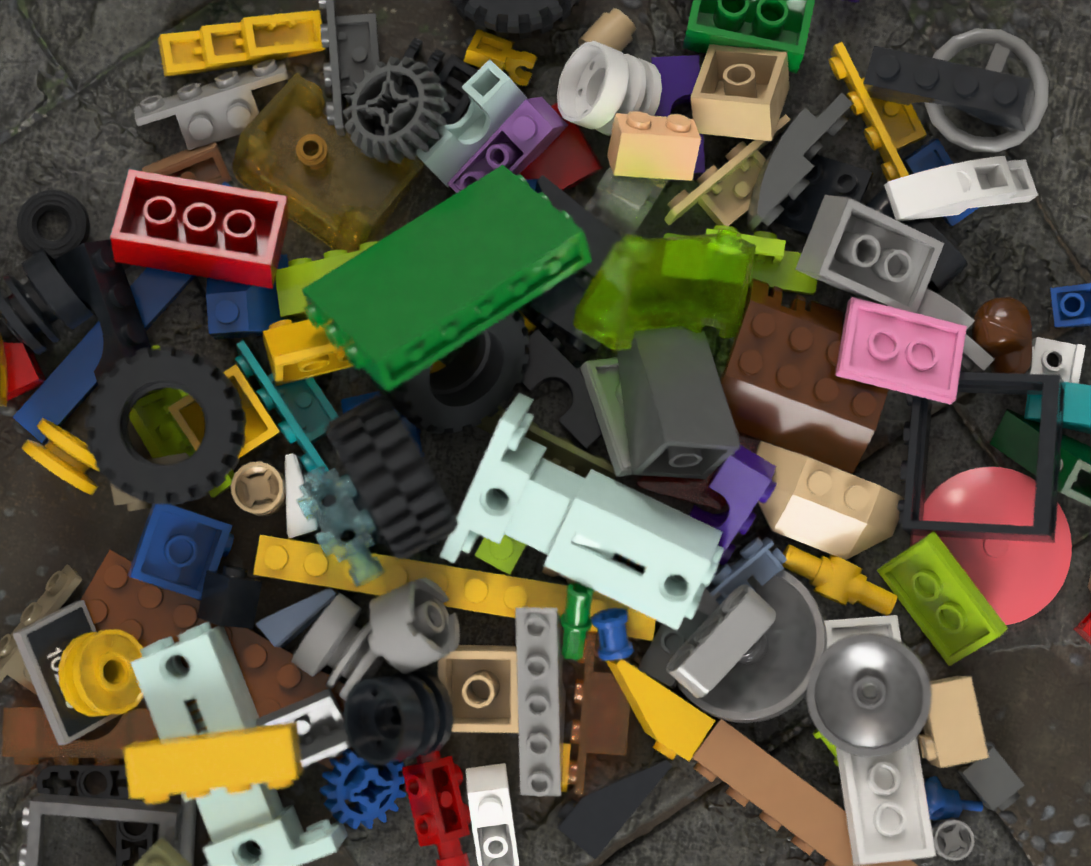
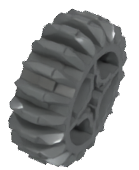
(385, 100)

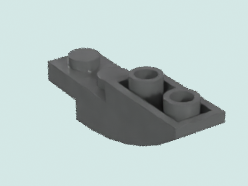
(789, 161)

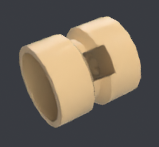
(259, 489)

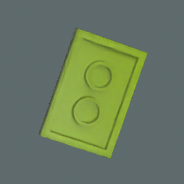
(942, 599)

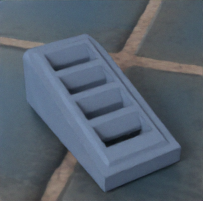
(291, 621)

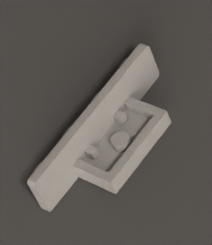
(215, 109)

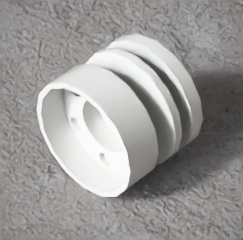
(606, 82)

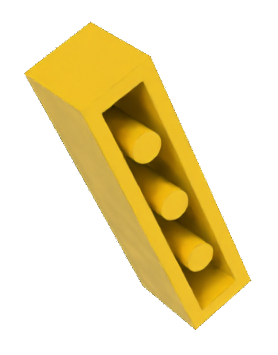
(213, 761)

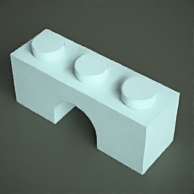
(491, 103)

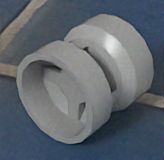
(958, 839)

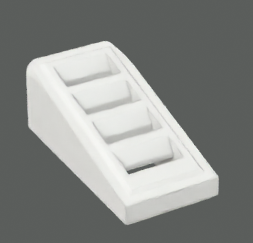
(296, 521)

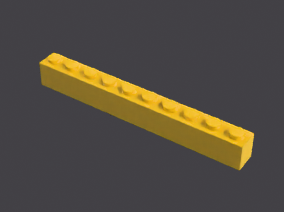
(464, 587)

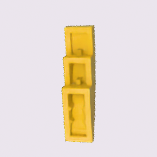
(241, 43)

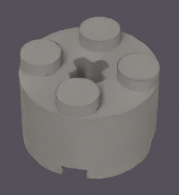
(413, 625)

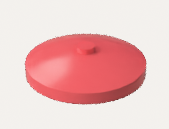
(1010, 574)

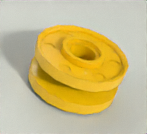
(63, 456)
(83, 673)

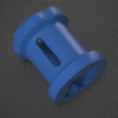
(612, 634)

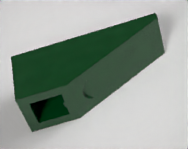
(1020, 442)

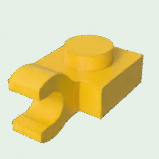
(500, 52)

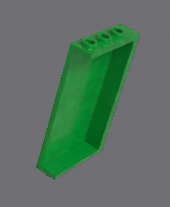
(446, 276)

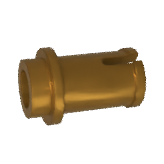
(312, 142)

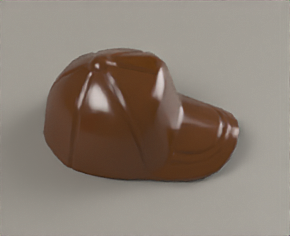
(1005, 333)

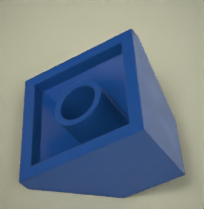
(241, 309)

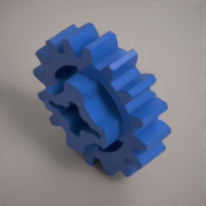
(364, 785)

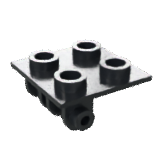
(825, 178)

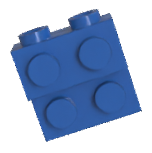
(179, 549)

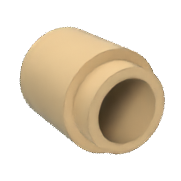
(610, 29)

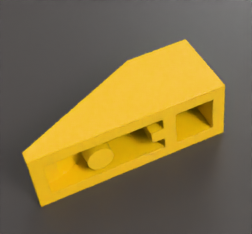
(662, 713)

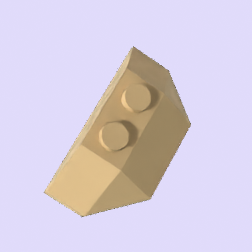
(826, 505)

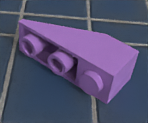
(514, 144)

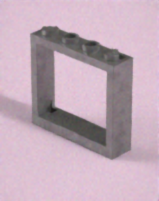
(33, 818)

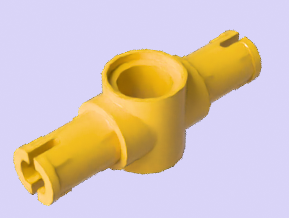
(838, 580)

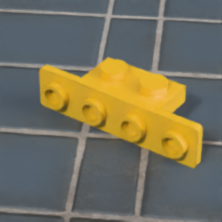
(888, 123)

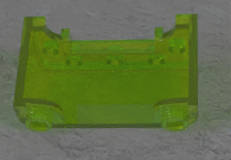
(667, 285)

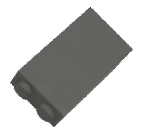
(674, 405)

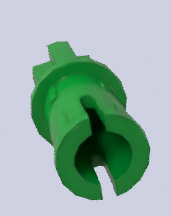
(576, 620)

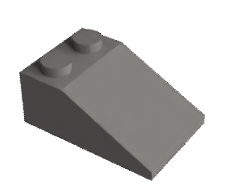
(869, 254)

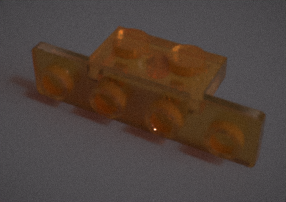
(602, 719)

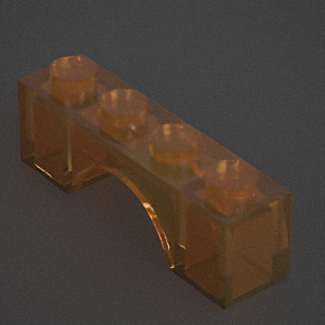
(30, 736)

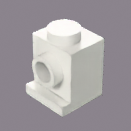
(1069, 357)

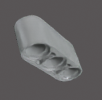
(721, 641)

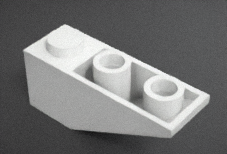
(492, 815)

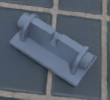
(755, 561)

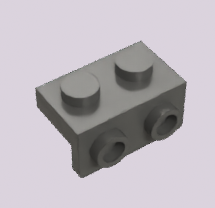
(318, 725)

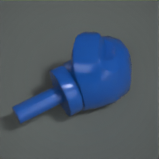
(945, 802)

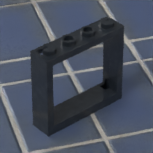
(914, 469)

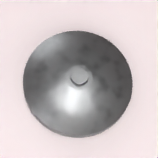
(778, 666)

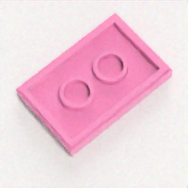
(901, 350)

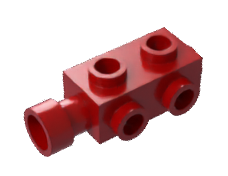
(438, 806)

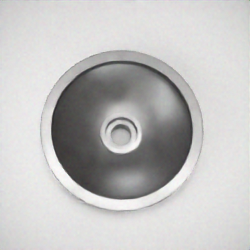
(861, 722)

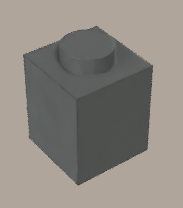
(992, 780)

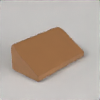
(197, 164)

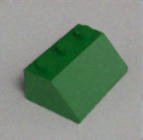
(751, 24)

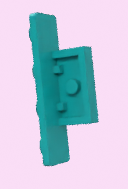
(299, 404)

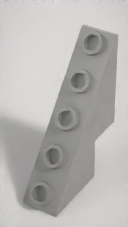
(540, 700)

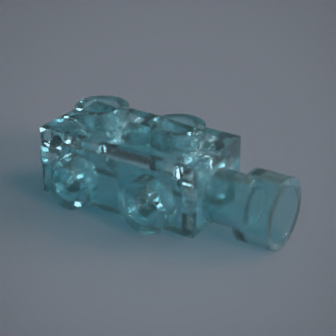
(336, 519)

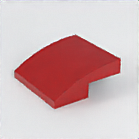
(566, 159)

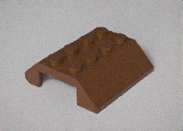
(786, 384)

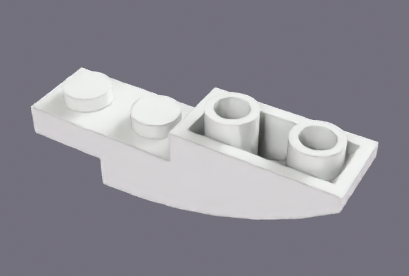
(960, 186)

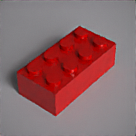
(200, 228)

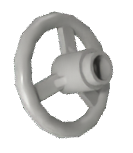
(1003, 44)

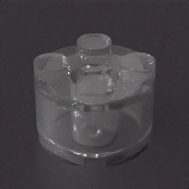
(624, 201)

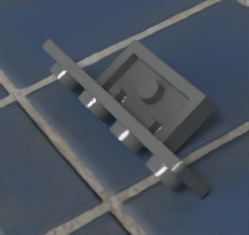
(352, 48)

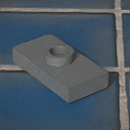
(665, 645)

